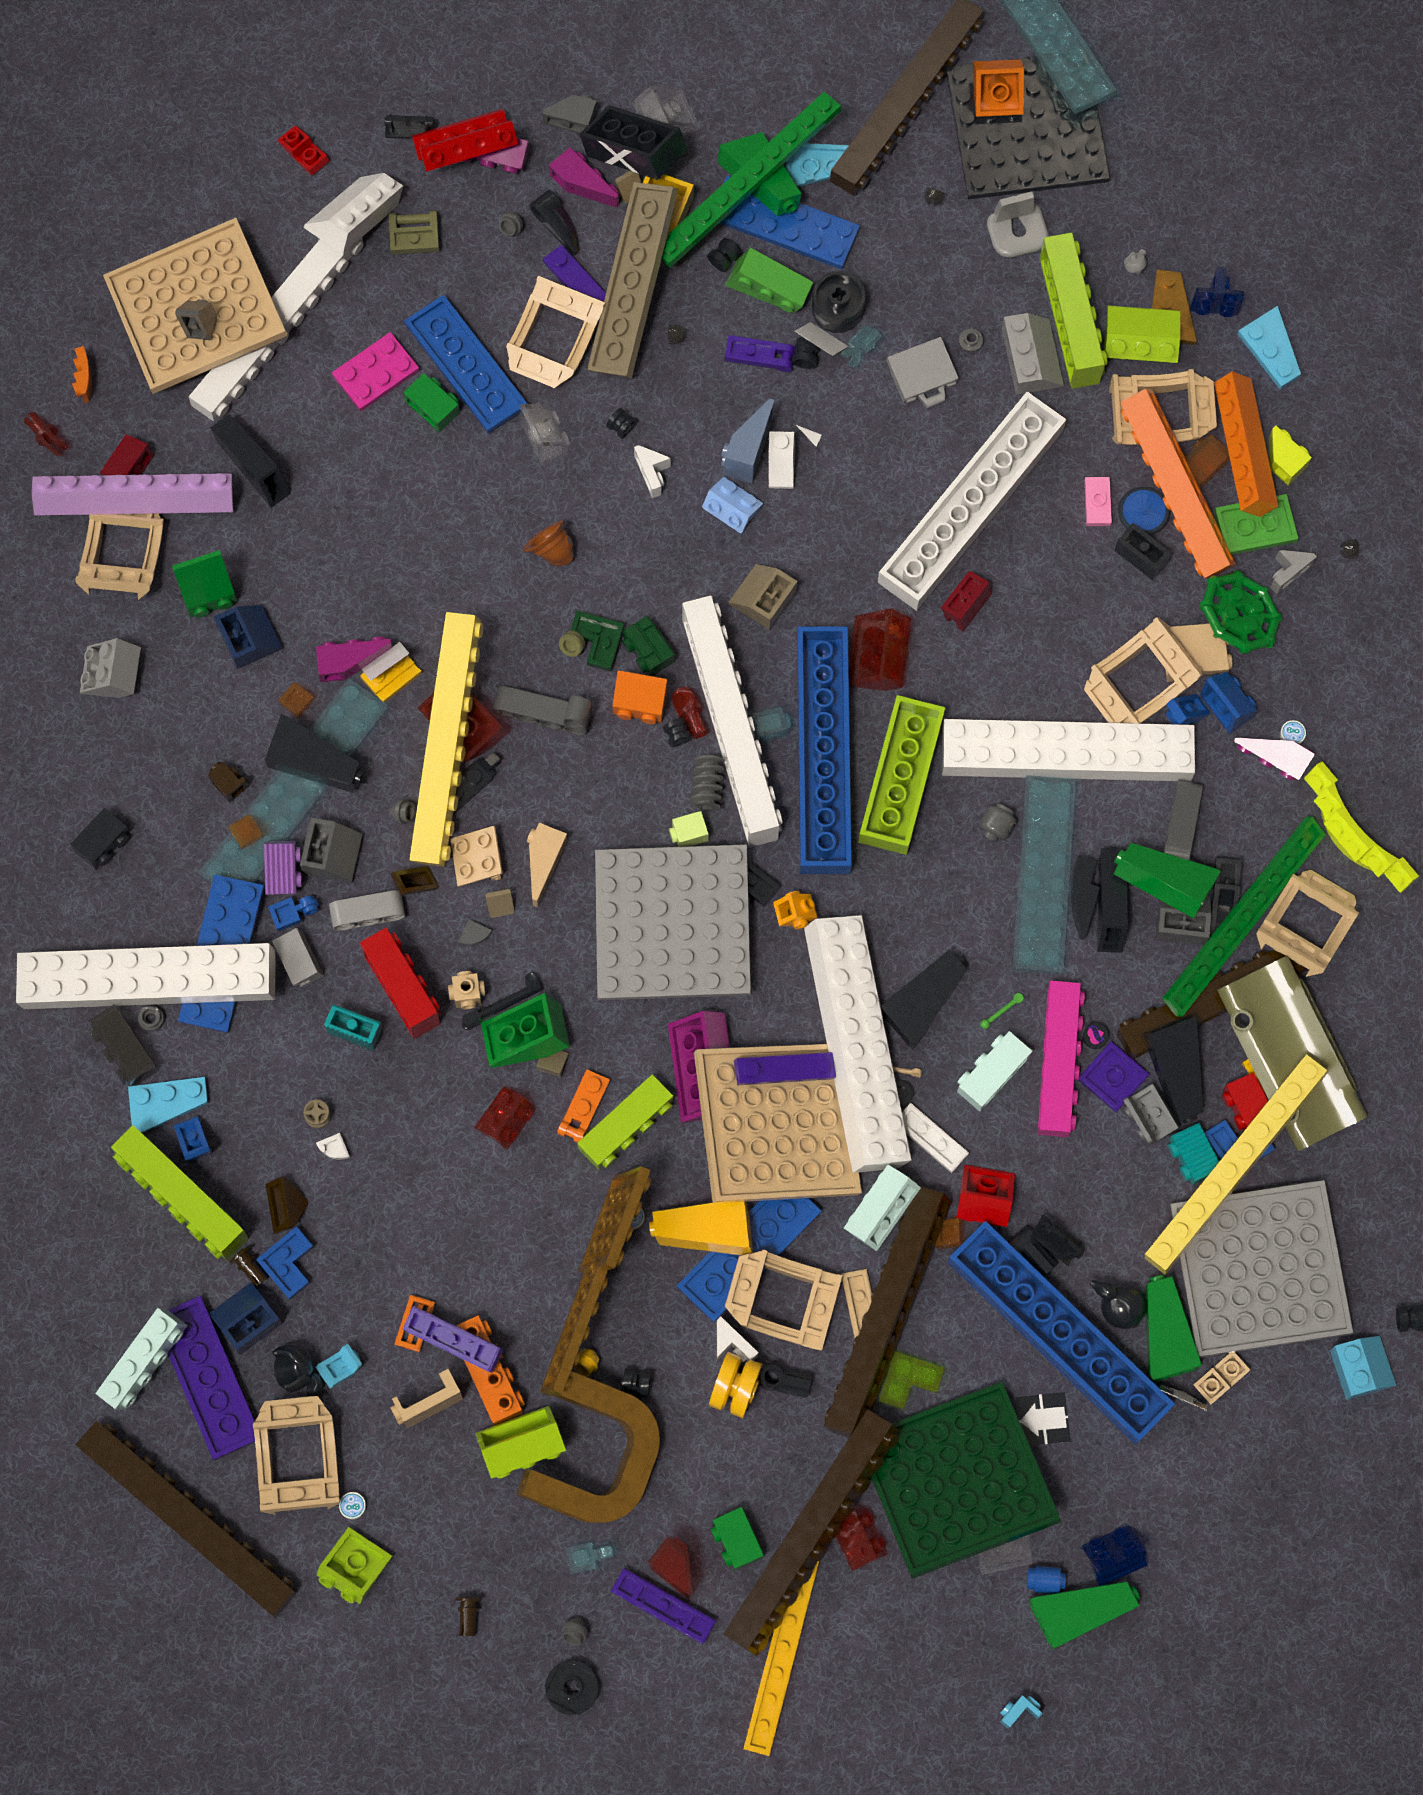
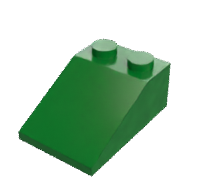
(205, 584)
(525, 1032)

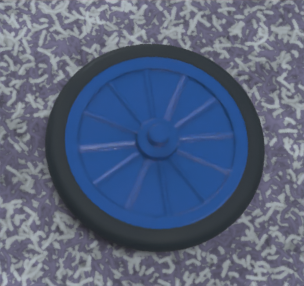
(1143, 508)

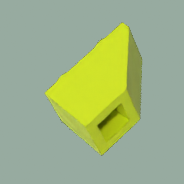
(1286, 457)

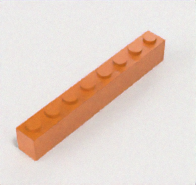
(1177, 483)

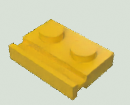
(393, 679)

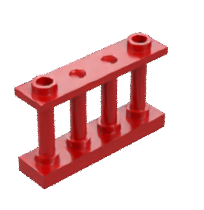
(464, 140)

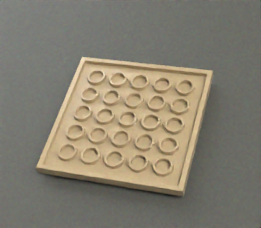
(204, 267)
(771, 1136)

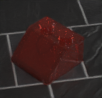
(673, 1565)

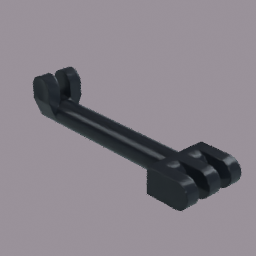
(475, 1017)

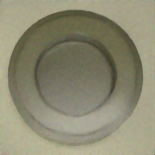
(572, 643)

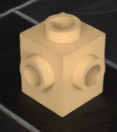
(470, 998)

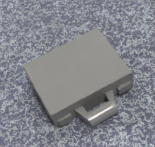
(922, 372)

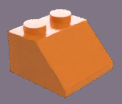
(998, 87)
(639, 697)

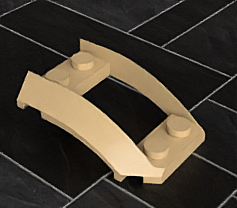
(564, 300)
(1200, 400)
(115, 577)
(1168, 652)
(1293, 945)
(819, 1305)
(302, 1493)

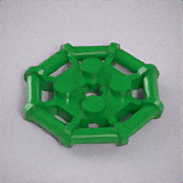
(1234, 628)

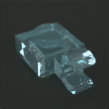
(861, 342)
(583, 1557)

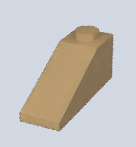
(545, 851)

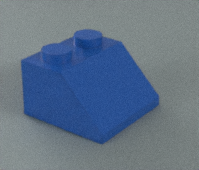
(1228, 701)

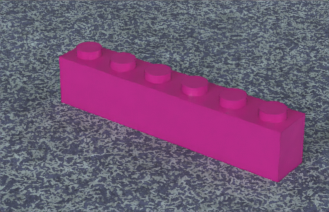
(1059, 1059)

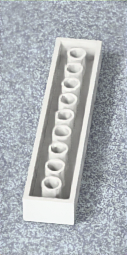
(971, 501)
(730, 721)
(1068, 750)
(146, 976)
(858, 1043)

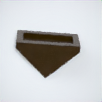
(414, 880)
(285, 1204)

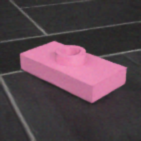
(1097, 501)

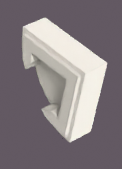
(333, 1147)

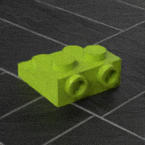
(353, 1566)

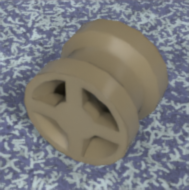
(316, 1108)

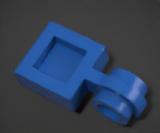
(287, 914)

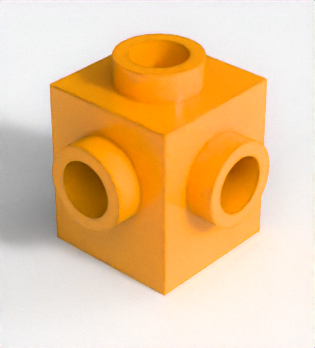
(795, 910)

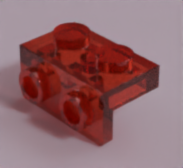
(505, 1117)
(860, 1539)

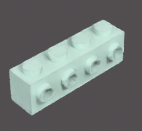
(141, 1359)

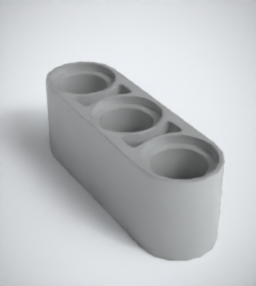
(366, 910)

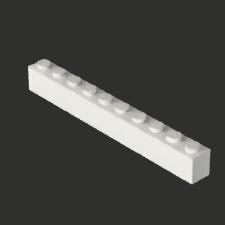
(291, 301)

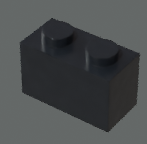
(1142, 551)
(100, 839)

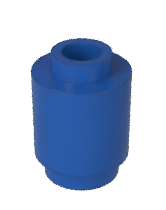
(1046, 1579)

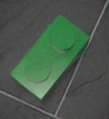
(432, 402)
(737, 1539)

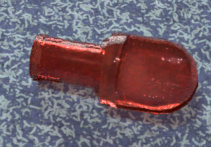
(45, 434)
(688, 707)

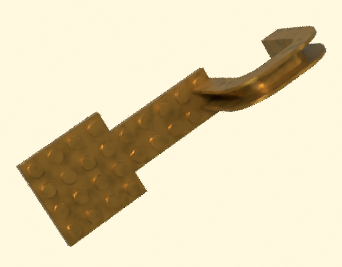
(634, 1416)

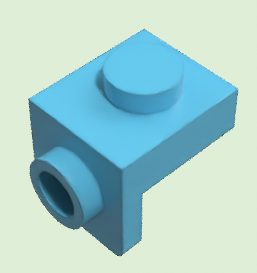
(339, 1366)
(1013, 1711)

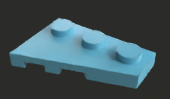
(160, 1102)

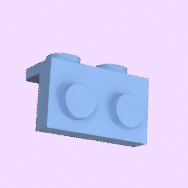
(731, 504)

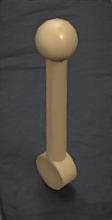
(914, 1072)

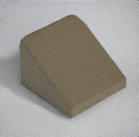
(625, 183)
(499, 903)
(553, 1064)

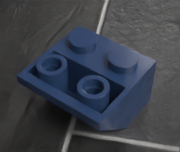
(247, 634)
(245, 1318)

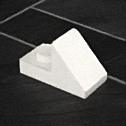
(649, 464)
(729, 1337)

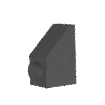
(571, 113)
(197, 319)

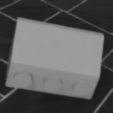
(1031, 353)

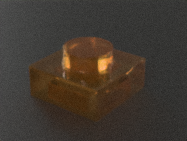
(295, 699)
(245, 831)
(950, 1234)

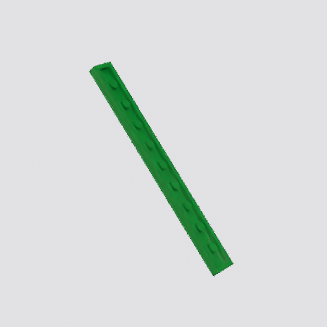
(749, 177)
(1243, 916)

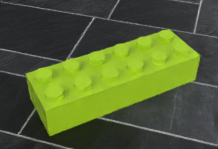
(1072, 310)
(901, 775)
(181, 1194)

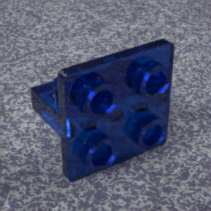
(1218, 297)
(1115, 1555)

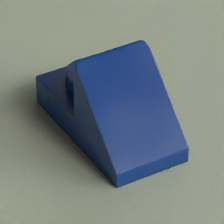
(1186, 710)
(192, 1139)

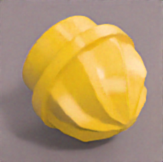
(587, 1363)

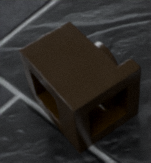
(227, 781)

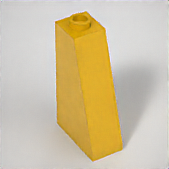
(705, 1228)

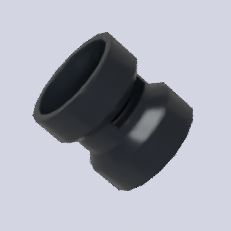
(723, 255)
(805, 354)
(1409, 1318)
(630, 1379)

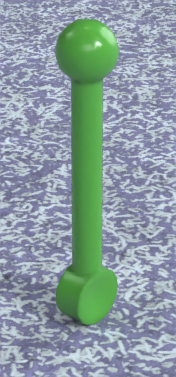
(1017, 999)

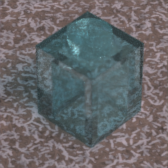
(771, 724)

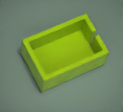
(520, 1442)

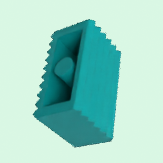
(353, 1027)
(1193, 1153)

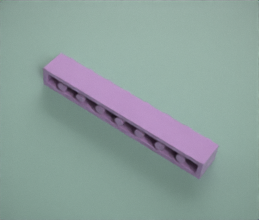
(132, 494)

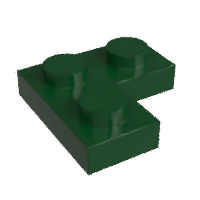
(603, 634)

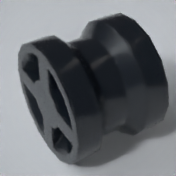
(621, 423)
(677, 732)

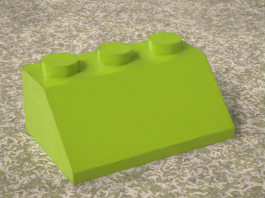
(1142, 334)

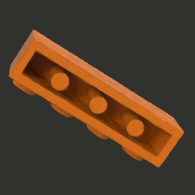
(493, 1387)

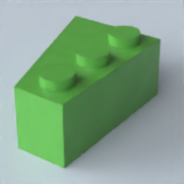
(769, 281)

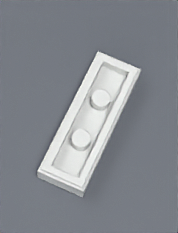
(932, 1138)

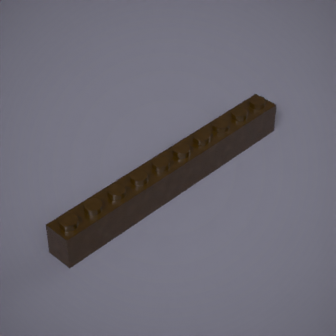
(906, 96)
(887, 1311)
(186, 1519)
(812, 1533)

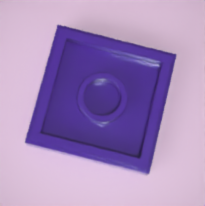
(1113, 1076)

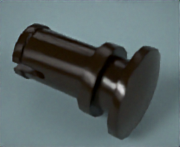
(249, 1266)
(467, 1614)

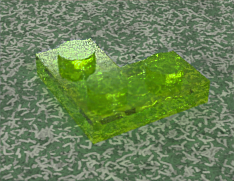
(908, 1372)

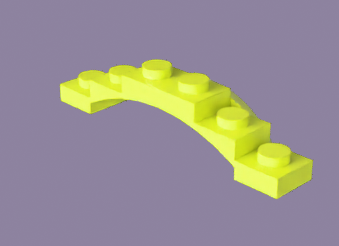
(1350, 837)

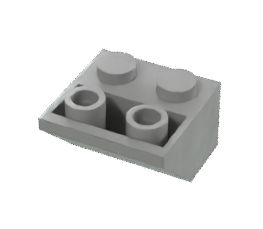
(110, 669)

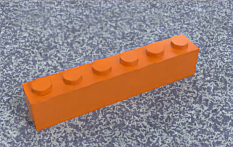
(1246, 444)

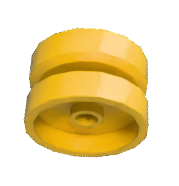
(734, 1384)

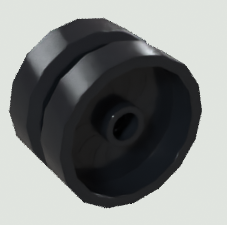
(838, 302)

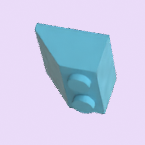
(1362, 1367)

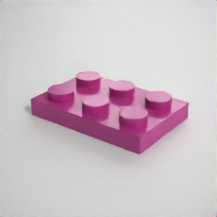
(375, 371)

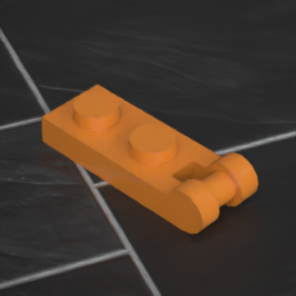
(584, 1105)

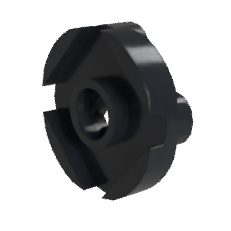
(586, 1683)

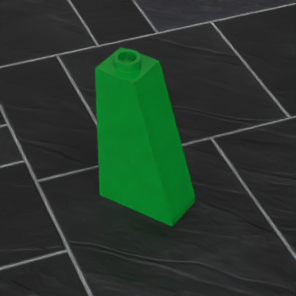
(778, 191)
(1167, 877)
(1168, 1335)
(1080, 1611)

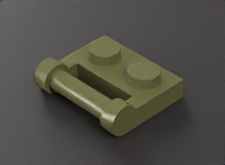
(413, 239)

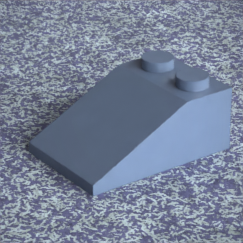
(747, 444)

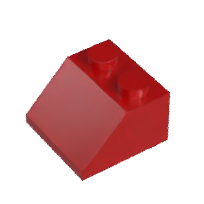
(985, 1195)

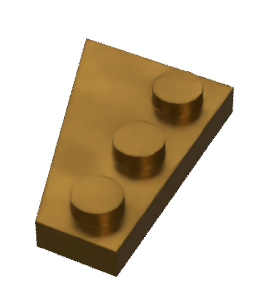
(1171, 295)

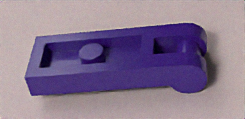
(759, 353)

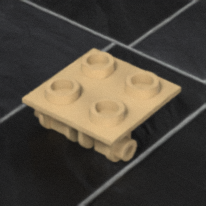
(476, 856)

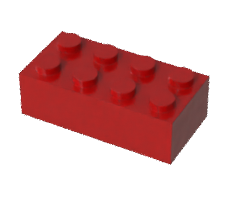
(399, 982)

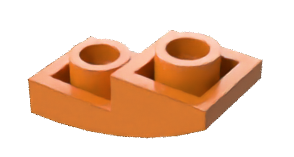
(83, 377)

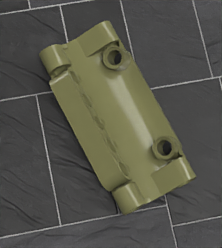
(1279, 1036)

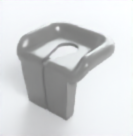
(1030, 216)

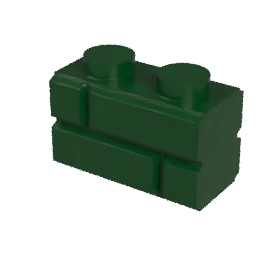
(648, 646)

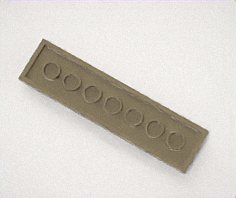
(632, 280)

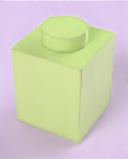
(689, 830)

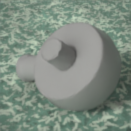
(1135, 262)

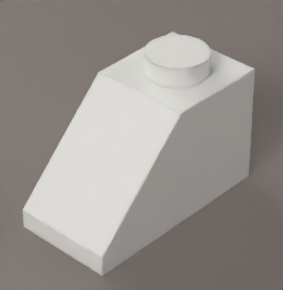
(781, 460)

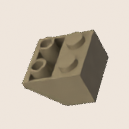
(764, 594)

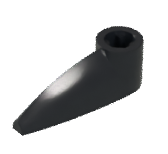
(551, 214)

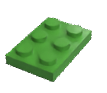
(1250, 533)

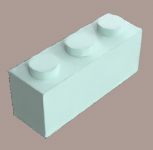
(993, 1070)
(882, 1207)

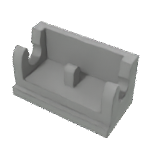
(298, 958)

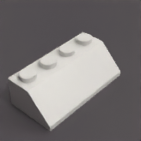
(356, 211)

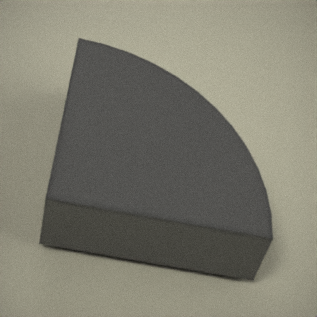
(474, 934)

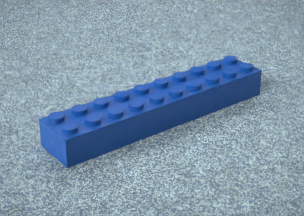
(823, 750)
(1060, 1333)

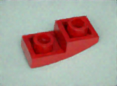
(302, 150)

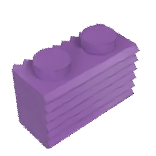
(281, 867)

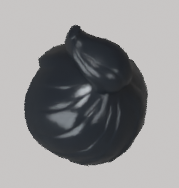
(1120, 1305)
(295, 1370)

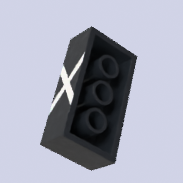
(633, 142)

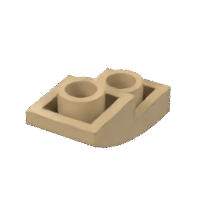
(1222, 1377)

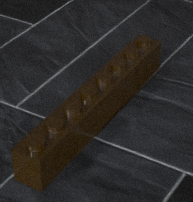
(1205, 1008)

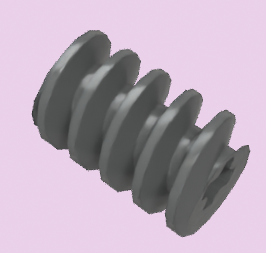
(705, 782)

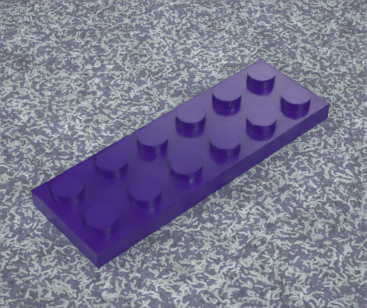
(210, 1382)

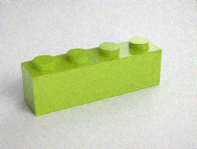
(625, 1122)

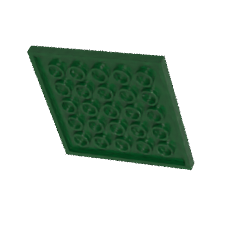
(962, 1482)

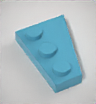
(813, 162)
(1271, 347)

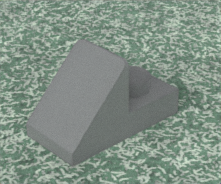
(1293, 565)

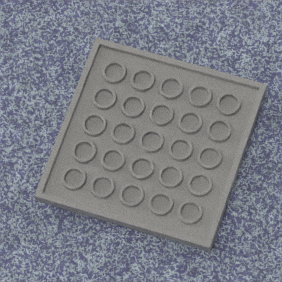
(672, 922)
(1265, 1272)

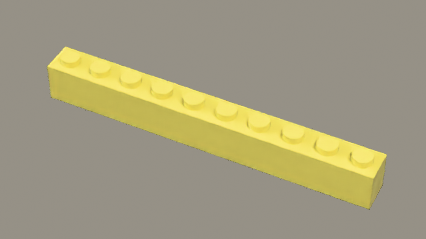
(446, 739)
(1235, 1164)

